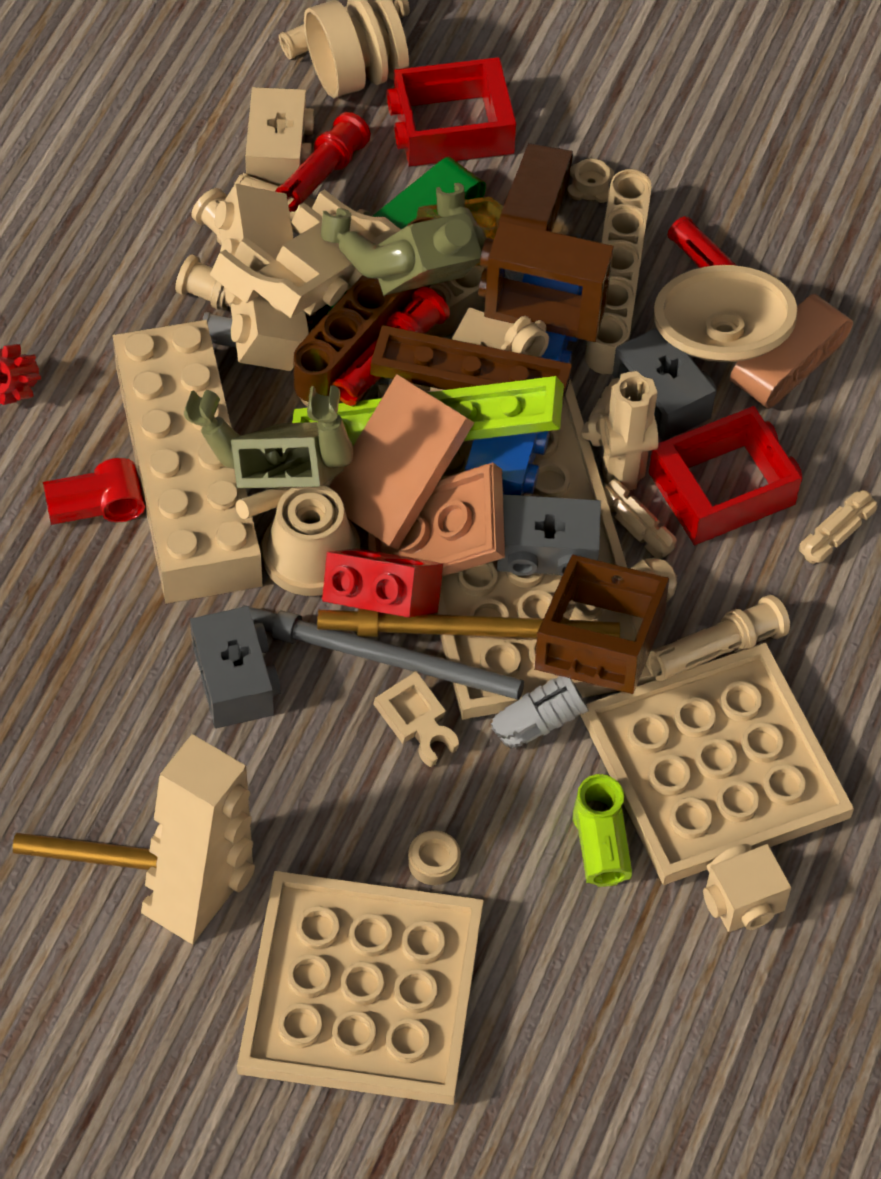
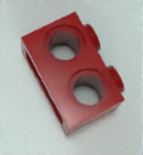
(382, 582)

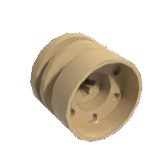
(355, 44)

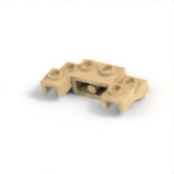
(307, 269)

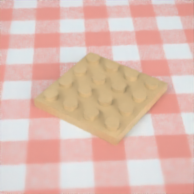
(716, 762)
(361, 988)

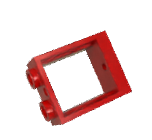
(452, 83)
(685, 497)

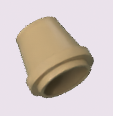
(303, 531)

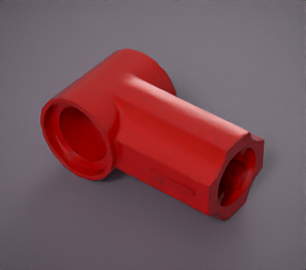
(109, 491)

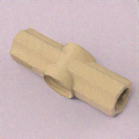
(629, 429)

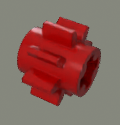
(17, 374)

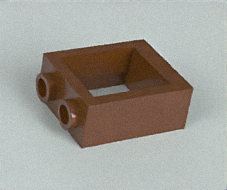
(553, 258)
(594, 655)

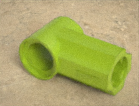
(602, 833)

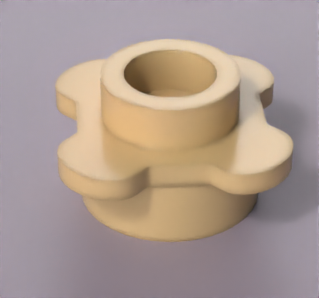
(590, 180)
(526, 337)

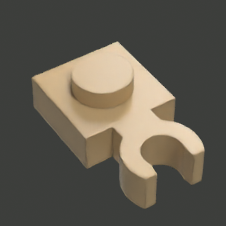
(414, 712)

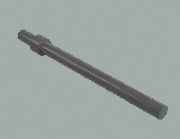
(290, 628)

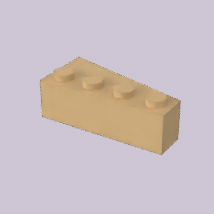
(199, 839)

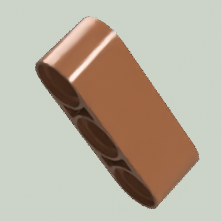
(816, 336)

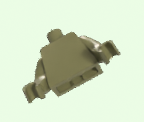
(419, 252)
(282, 452)

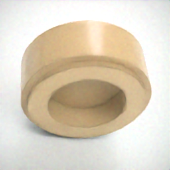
(434, 857)

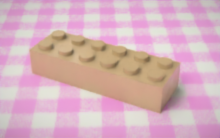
(185, 488)

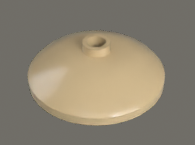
(725, 313)

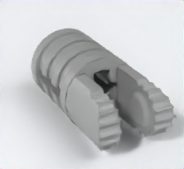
(539, 712)

